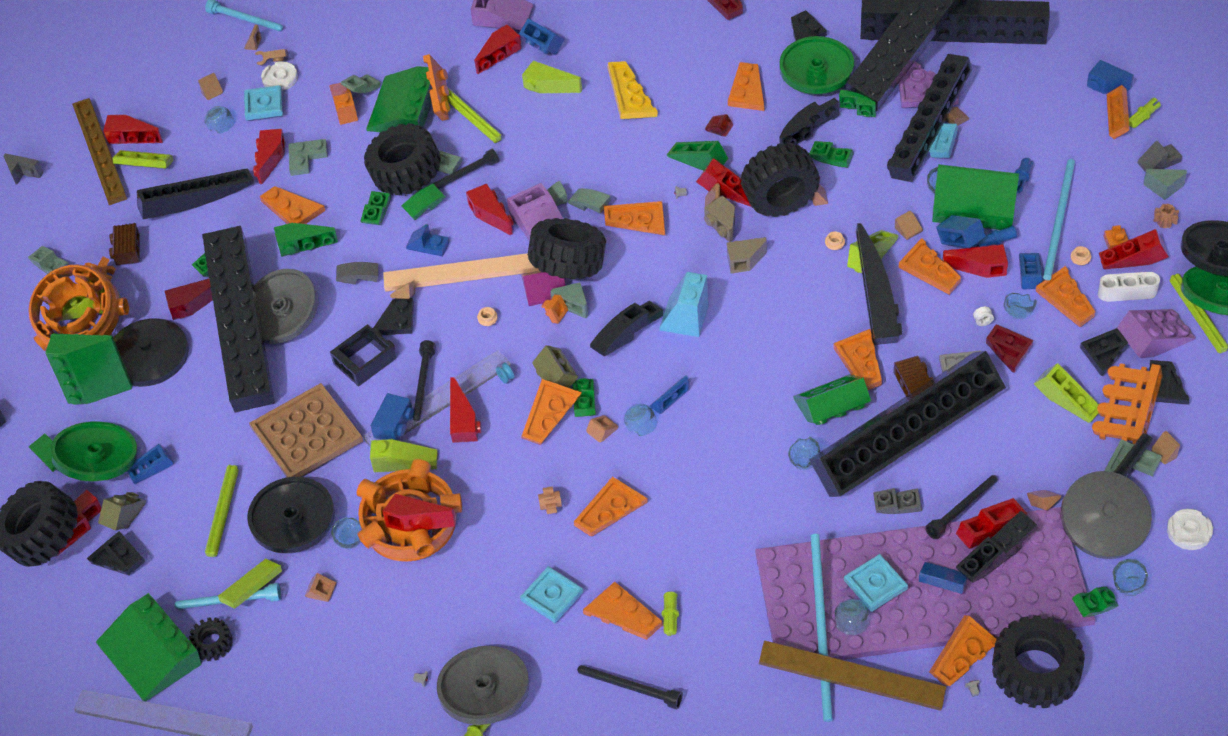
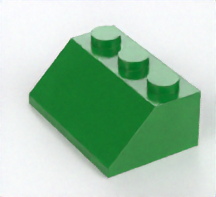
(833, 399)

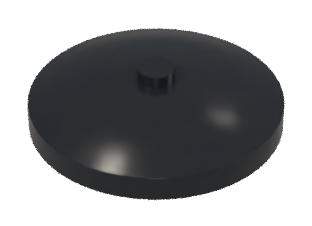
(1207, 246)
(152, 350)
(291, 514)

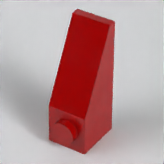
(463, 419)

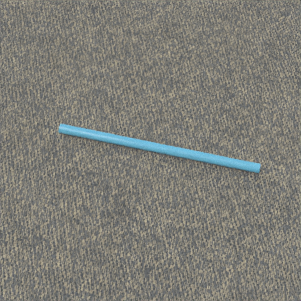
(1059, 220)
(821, 622)

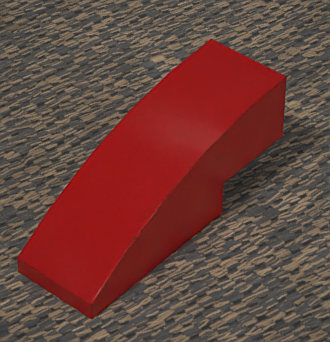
(87, 509)
(988, 522)

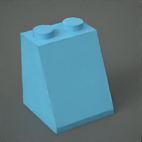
(687, 306)

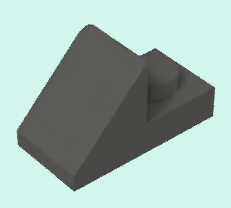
(1159, 157)
(22, 166)

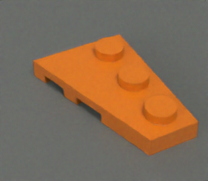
(437, 78)
(746, 88)
(291, 207)
(637, 216)
(928, 267)
(1066, 297)
(859, 357)
(547, 410)
(609, 506)
(623, 610)
(962, 650)

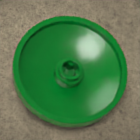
(816, 65)
(1206, 290)
(93, 451)

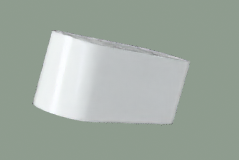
(1128, 286)

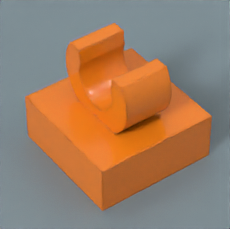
(1115, 236)
(106, 269)
(555, 308)

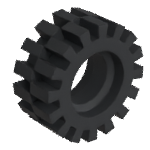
(206, 629)

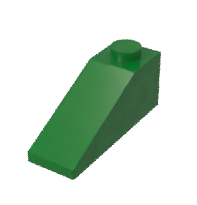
(698, 153)

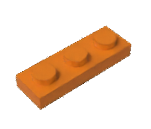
(1117, 112)

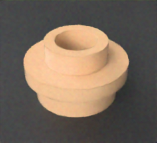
(834, 240)
(1080, 255)
(487, 316)

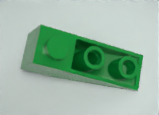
(302, 237)

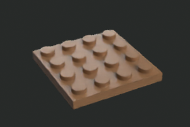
(306, 432)

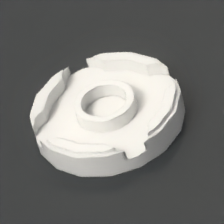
(280, 74)
(1189, 529)

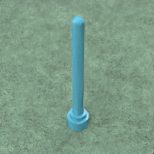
(214, 6)
(271, 593)

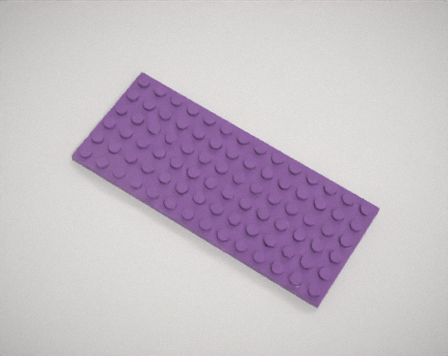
(1030, 583)

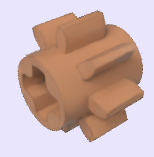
(1166, 215)
(549, 500)

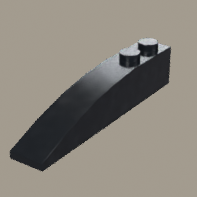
(190, 193)
(878, 292)

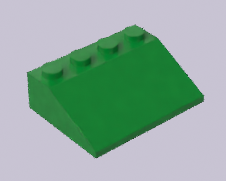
(402, 100)
(975, 194)
(87, 367)
(148, 648)

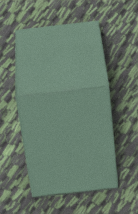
(1164, 181)
(573, 298)

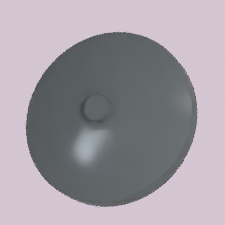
(285, 304)
(1106, 515)
(483, 685)

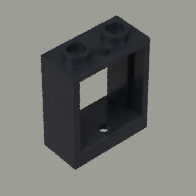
(341, 354)

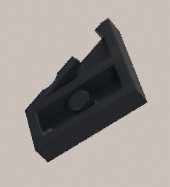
(806, 26)
(397, 318)
(1104, 349)
(1171, 384)
(117, 555)

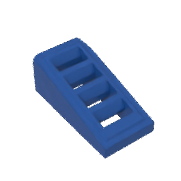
(1030, 272)
(161, 459)

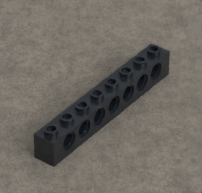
(929, 118)

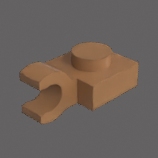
(277, 55)

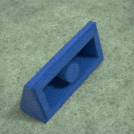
(671, 395)
(942, 577)

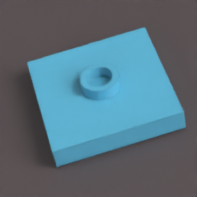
(263, 102)
(875, 582)
(551, 594)

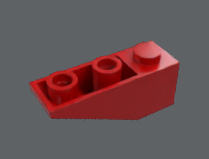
(498, 47)
(126, 130)
(270, 152)
(729, 182)
(486, 207)
(1135, 252)
(980, 261)
(413, 514)

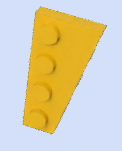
(628, 93)

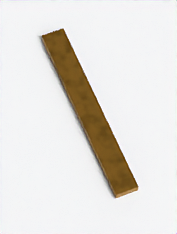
(99, 151)
(852, 675)

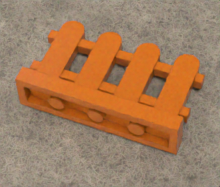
(1141, 415)

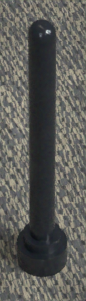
(489, 157)
(426, 350)
(937, 527)
(671, 698)

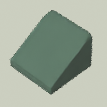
(558, 193)

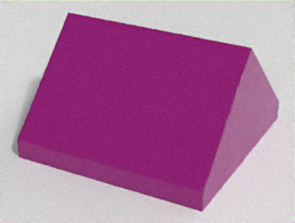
(538, 286)

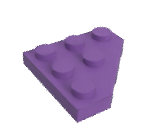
(914, 86)

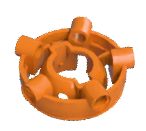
(58, 289)
(413, 483)

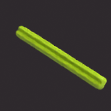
(473, 117)
(1201, 317)
(221, 511)

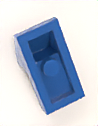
(428, 243)

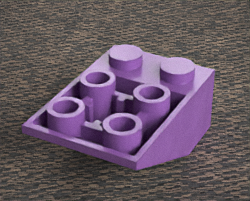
(500, 12)
(531, 207)
(1154, 331)

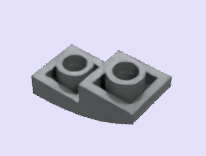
(356, 270)
(897, 503)

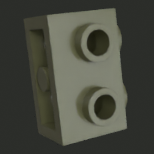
(554, 367)

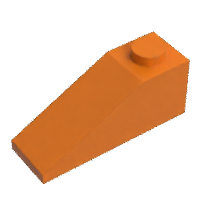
(343, 103)

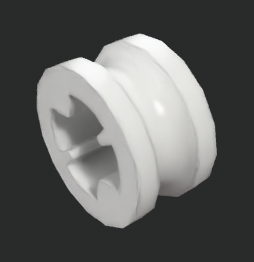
(983, 316)

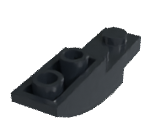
(810, 117)
(624, 325)
(998, 549)

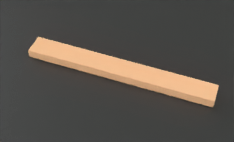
(459, 272)

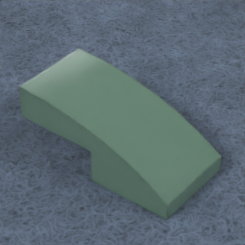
(361, 85)
(589, 199)
(46, 260)

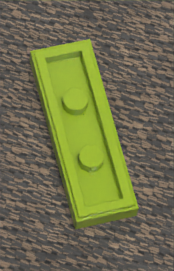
(143, 159)
(250, 583)

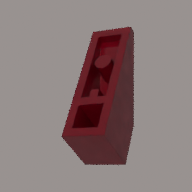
(188, 298)

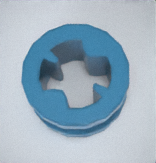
(504, 373)

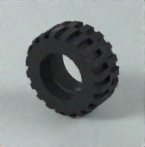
(773, 164)
(409, 173)
(566, 248)
(36, 523)
(1042, 636)

